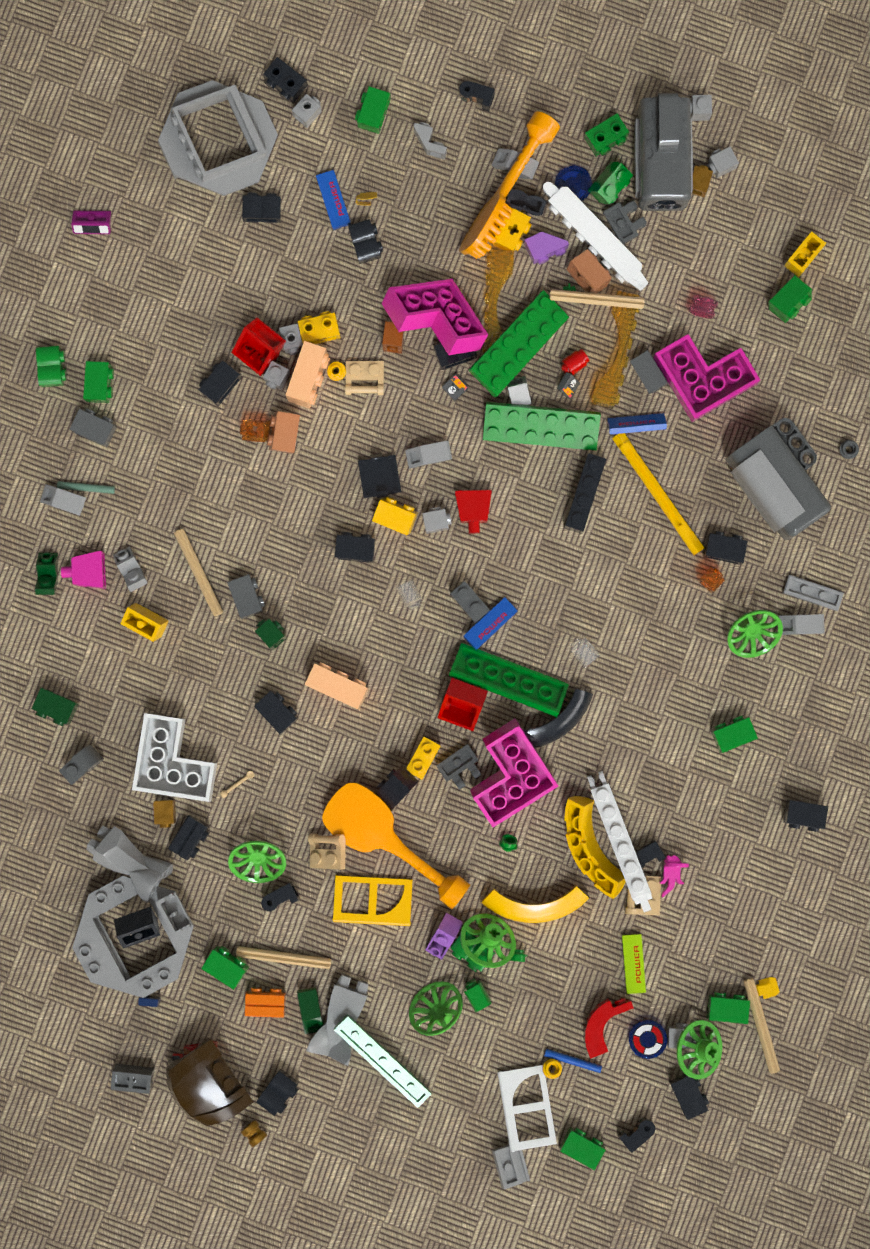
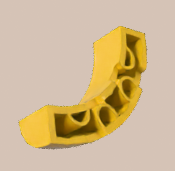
(586, 848)
(535, 911)

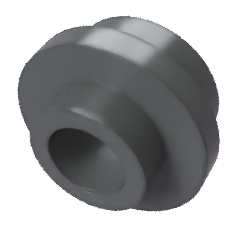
(849, 443)

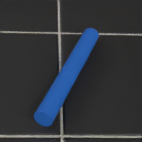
(573, 1061)

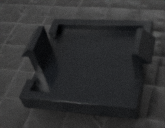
(379, 476)

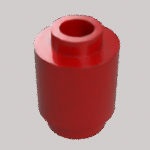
(574, 362)

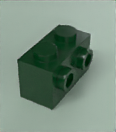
(270, 633)
(54, 706)

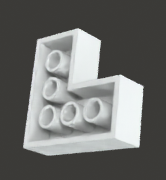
(160, 766)

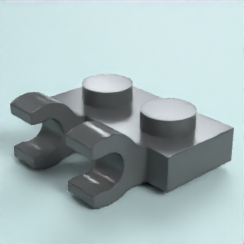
(621, 224)
(457, 763)

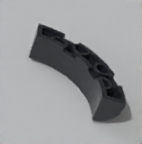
(562, 723)

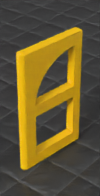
(399, 915)

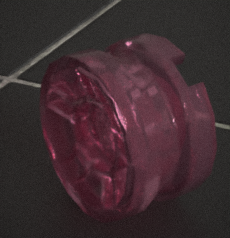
(703, 307)

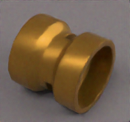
(250, 1130)

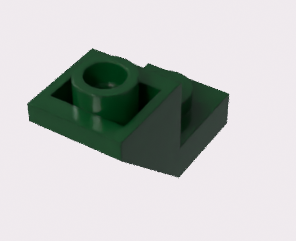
(47, 573)
(309, 1010)

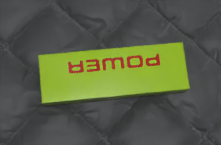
(633, 963)

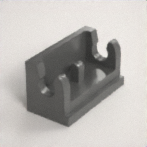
(649, 372)
(132, 1078)

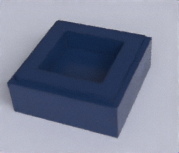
(149, 1001)

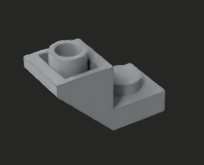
(424, 134)
(505, 159)
(428, 454)
(63, 499)
(130, 569)
(803, 624)

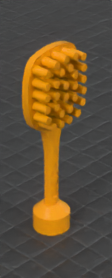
(541, 130)
(369, 826)

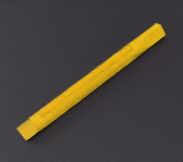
(658, 493)

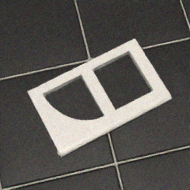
(508, 1083)

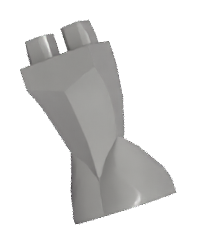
(122, 856)
(342, 1002)

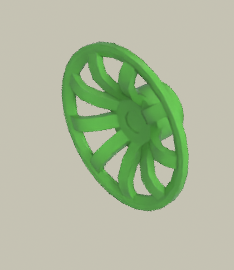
(753, 628)
(257, 856)
(490, 938)
(438, 1011)
(704, 1050)

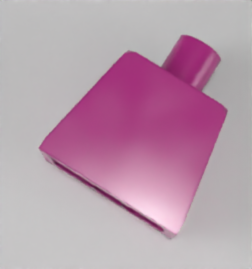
(87, 570)

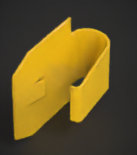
(362, 196)
(767, 987)

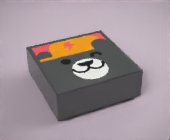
(568, 385)
(455, 387)

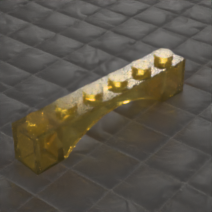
(501, 268)
(606, 388)

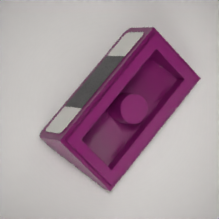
(91, 222)

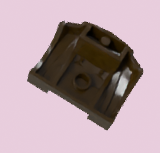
(206, 1086)

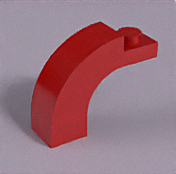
(596, 1022)

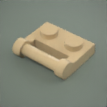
(364, 372)
(327, 857)
(655, 888)

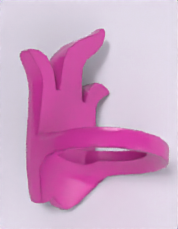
(671, 873)

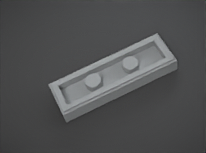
(813, 593)

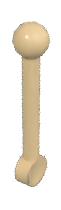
(250, 774)

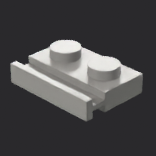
(510, 1167)

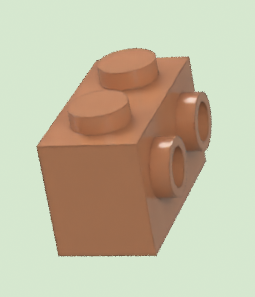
(589, 272)
(283, 432)

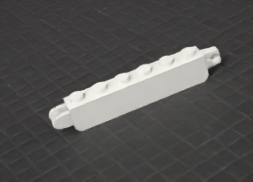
(596, 235)
(621, 842)

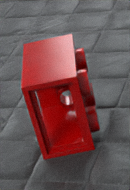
(258, 346)
(462, 704)

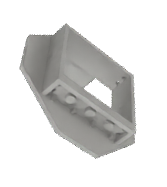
(254, 124)
(99, 954)

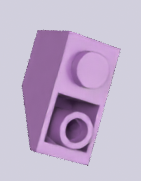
(543, 246)
(444, 936)

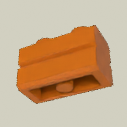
(265, 1004)

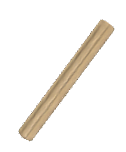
(597, 299)
(198, 572)
(283, 957)
(761, 1025)

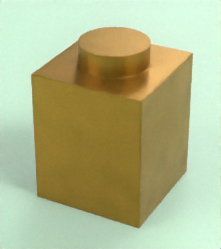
(701, 180)
(164, 813)

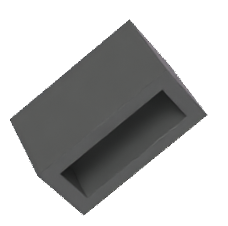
(93, 427)
(246, 597)
(469, 602)

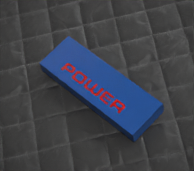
(333, 200)
(637, 423)
(490, 623)

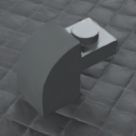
(80, 764)

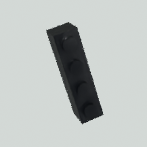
(585, 493)

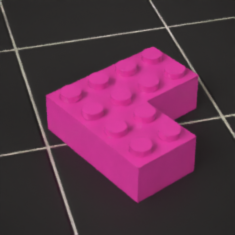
(440, 307)
(702, 386)
(521, 776)

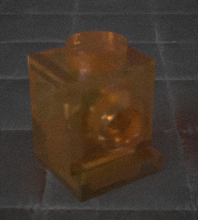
(248, 433)
(711, 579)

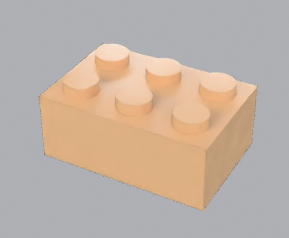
(307, 375)
(337, 685)

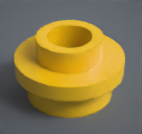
(342, 371)
(558, 1068)

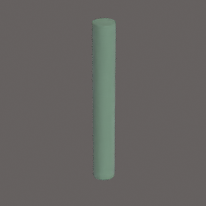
(86, 487)

